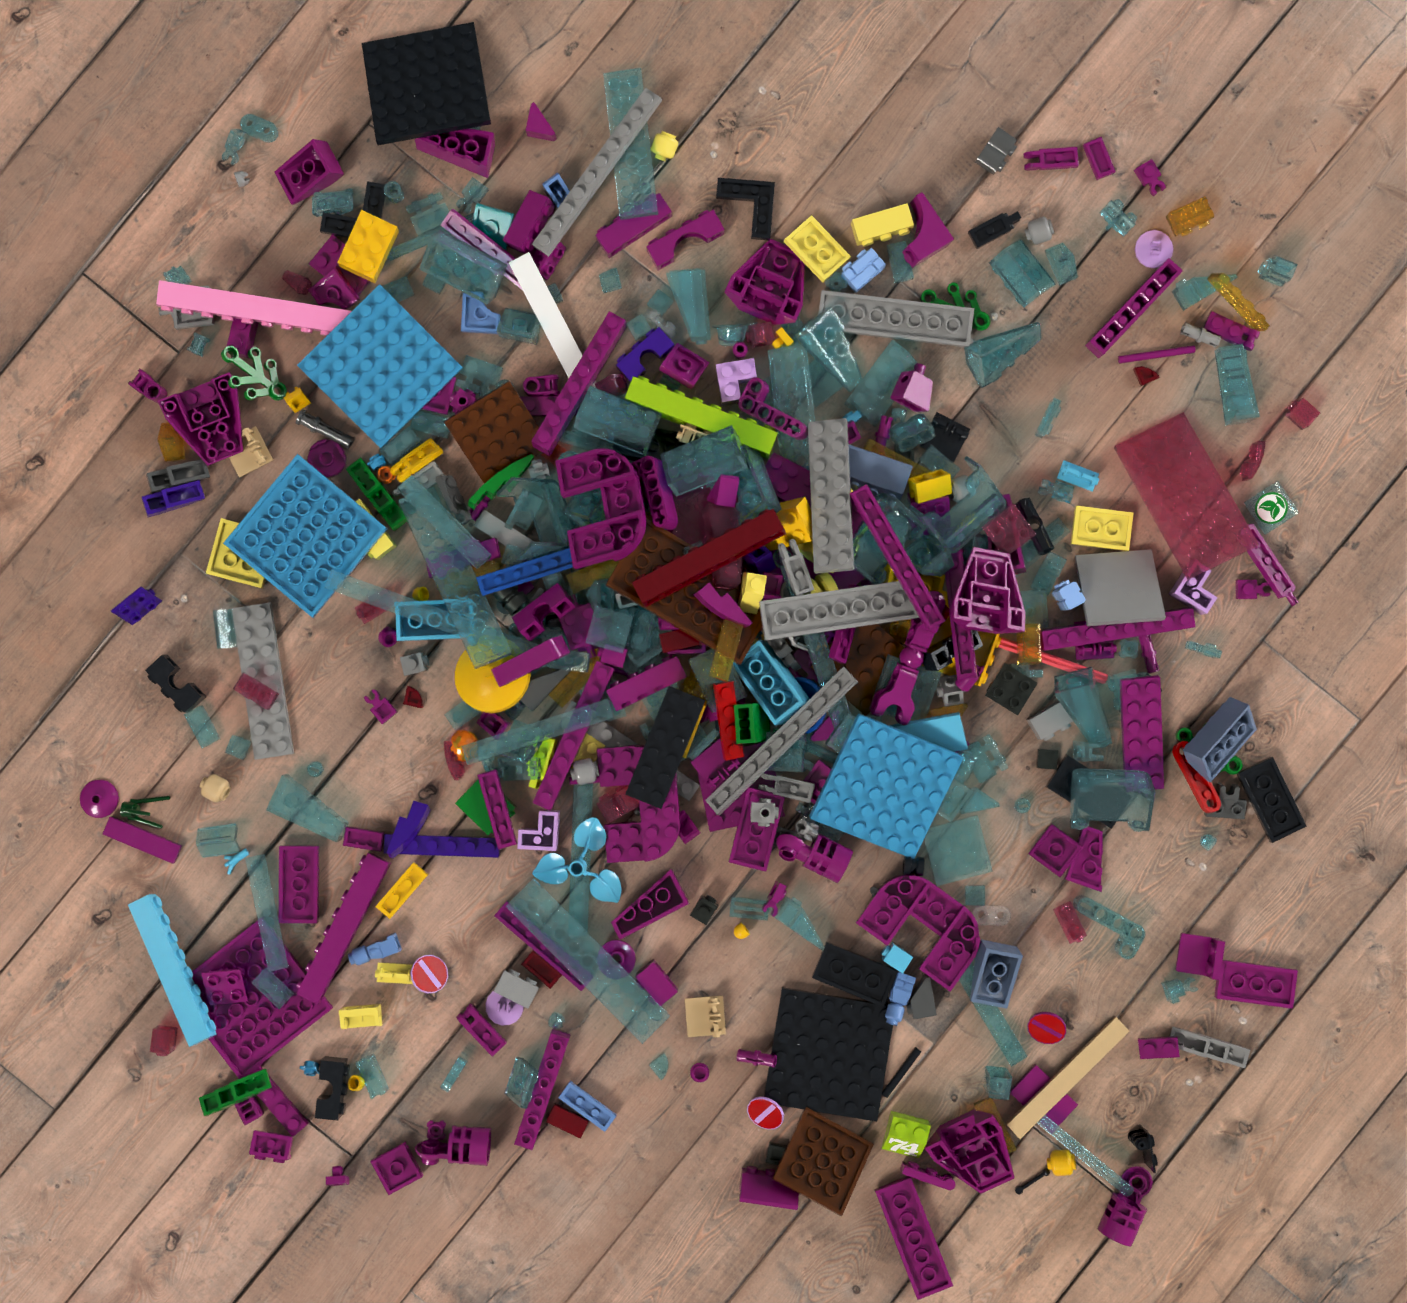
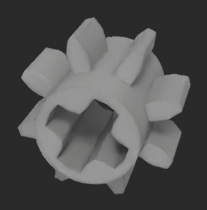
(539, 470)
(806, 829)

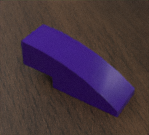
(172, 498)
(408, 828)

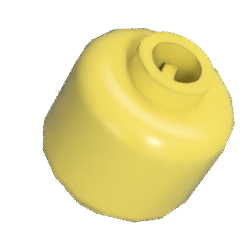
(664, 146)

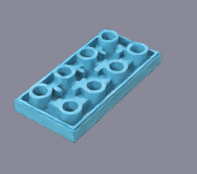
(940, 730)

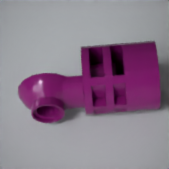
(821, 857)
(458, 1147)
(1124, 1213)

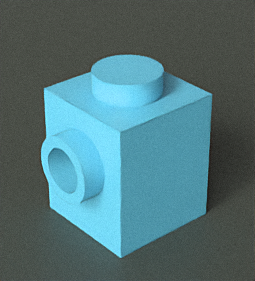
(896, 957)

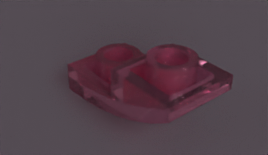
(1250, 467)
(256, 691)
(455, 766)

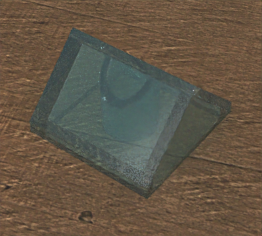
(519, 326)

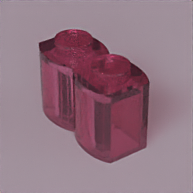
(617, 804)

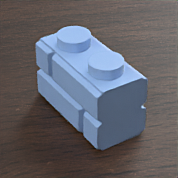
(863, 269)
(1068, 595)

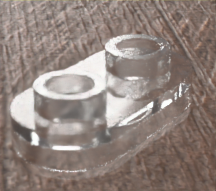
(654, 318)
(990, 915)

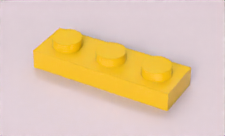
(401, 890)

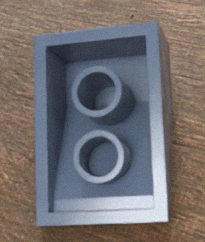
(995, 973)

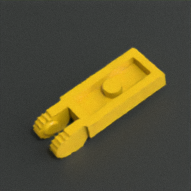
(416, 460)

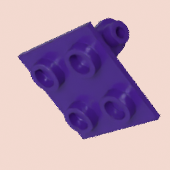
(136, 605)

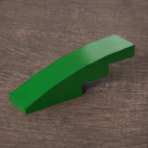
(494, 484)
(377, 494)
(235, 1092)

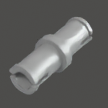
(1200, 335)

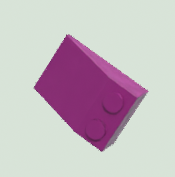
(309, 171)

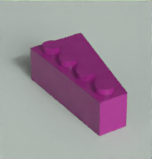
(656, 903)

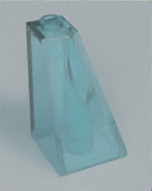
(691, 297)
(1082, 701)

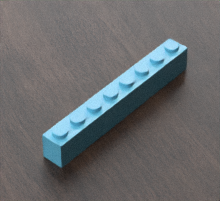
(172, 969)

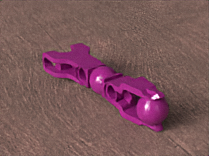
(905, 673)

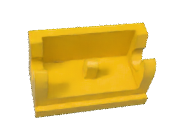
(930, 486)

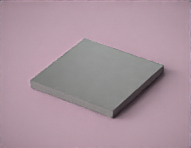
(1119, 587)

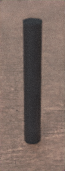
(901, 1072)

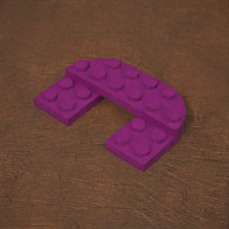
(621, 502)
(658, 827)
(936, 910)

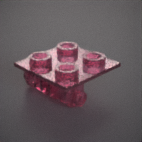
(1009, 530)

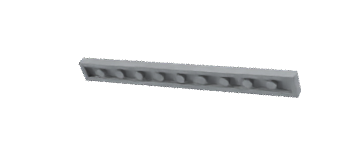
(597, 171)
(781, 741)

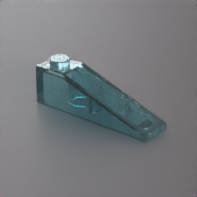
(995, 353)

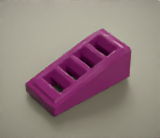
(243, 1113)

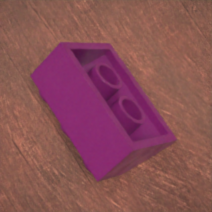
(759, 1188)

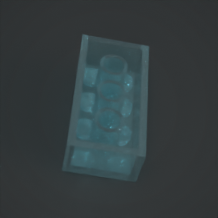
(463, 266)
(617, 420)
(703, 461)

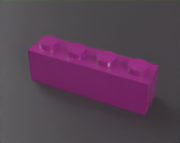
(625, 232)

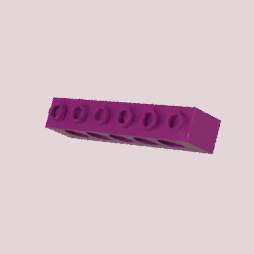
(1133, 308)
(542, 1089)

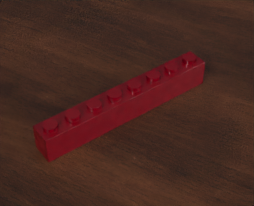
(709, 557)

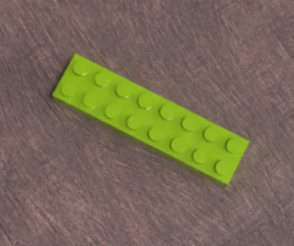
(683, 410)

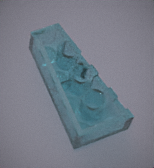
(1236, 385)
(306, 810)

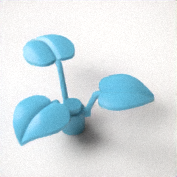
(591, 836)

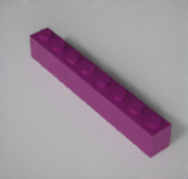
(578, 383)
(1082, 634)
(571, 742)
(343, 929)

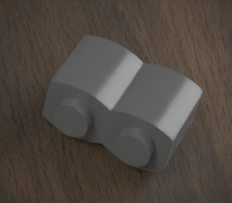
(996, 150)

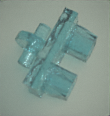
(1117, 218)

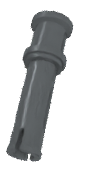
(316, 425)

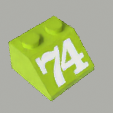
(906, 1134)

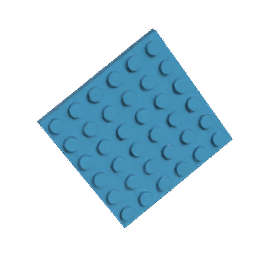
(380, 366)
(303, 533)
(886, 786)

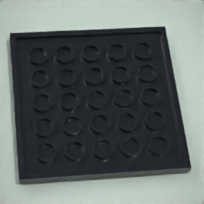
(425, 83)
(829, 1054)

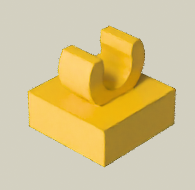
(783, 339)
(297, 400)

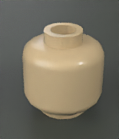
(215, 788)

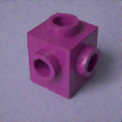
(457, 398)

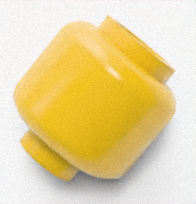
(1061, 1162)

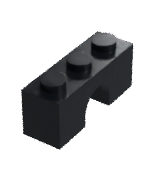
(941, 653)
(163, 673)
(335, 1071)

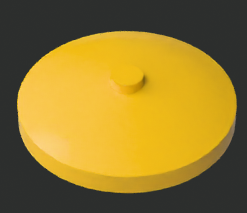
(481, 690)

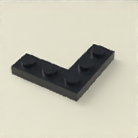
(756, 191)
(343, 225)

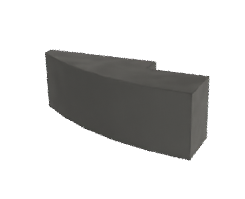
(177, 475)

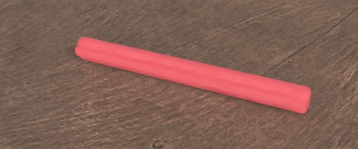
(1054, 661)

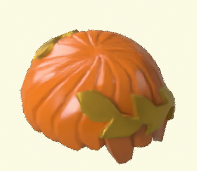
(460, 739)

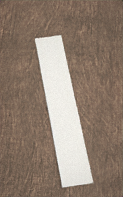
(547, 312)

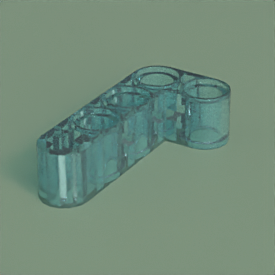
(1108, 921)

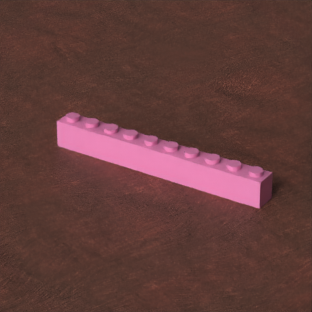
(248, 308)

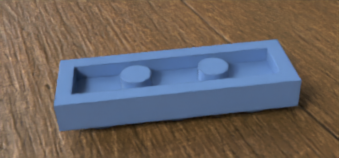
(587, 1106)

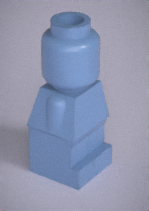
(376, 950)
(899, 997)

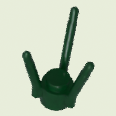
(132, 810)

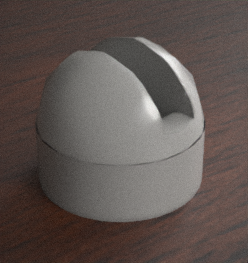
(240, 178)

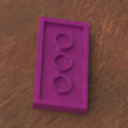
(753, 842)
(298, 884)
(1256, 984)

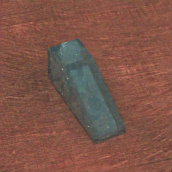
(1194, 290)
(795, 917)

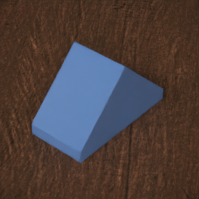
(556, 189)

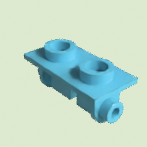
(1078, 476)

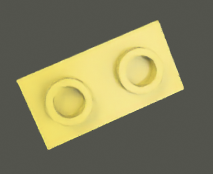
(394, 973)

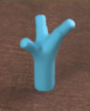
(233, 860)

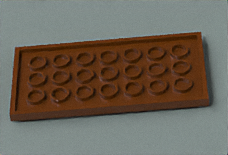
(682, 607)

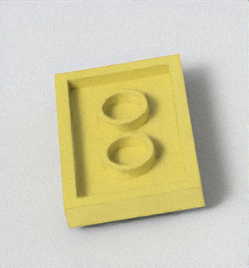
(817, 249)
(1102, 528)

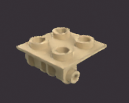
(689, 430)
(254, 454)
(705, 1016)

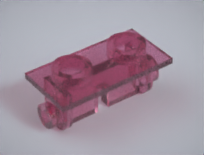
(368, 612)
(1070, 922)

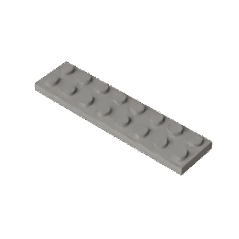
(900, 318)
(830, 496)
(835, 610)
(261, 660)

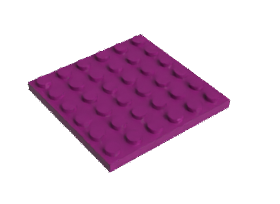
(256, 1029)

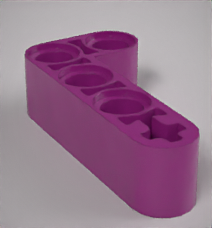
(774, 415)
(658, 493)
(530, 660)

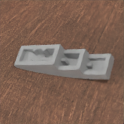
(1211, 1047)

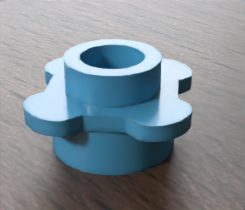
(376, 462)
(310, 1068)

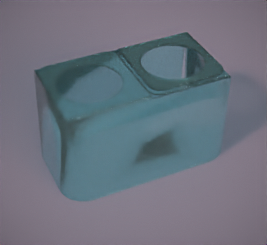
(997, 1083)

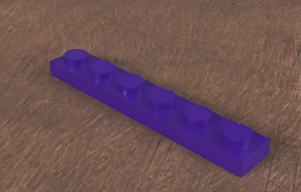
(449, 846)

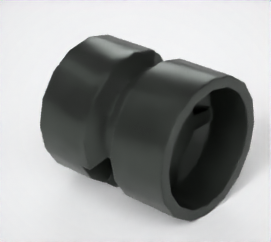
(513, 599)

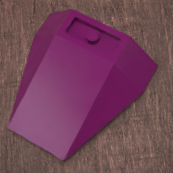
(207, 418)

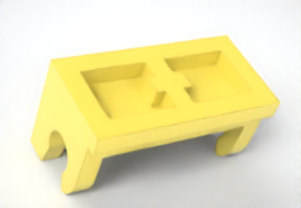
(360, 1016)

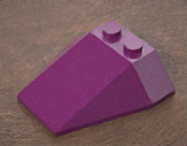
(769, 284)
(989, 594)
(972, 1150)

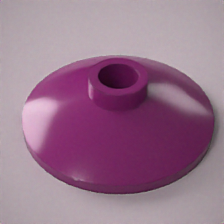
(107, 796)
(624, 950)

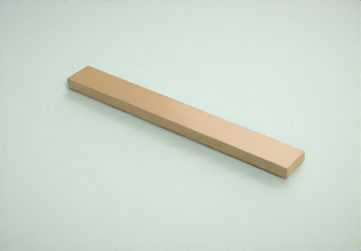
(1067, 1077)

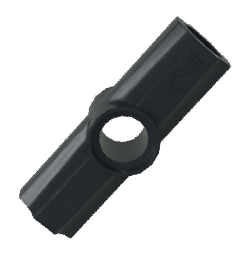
(1041, 540)

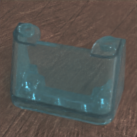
(867, 555)
(1111, 797)

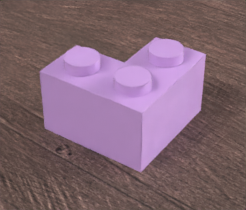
(731, 375)
(1192, 594)
(544, 837)

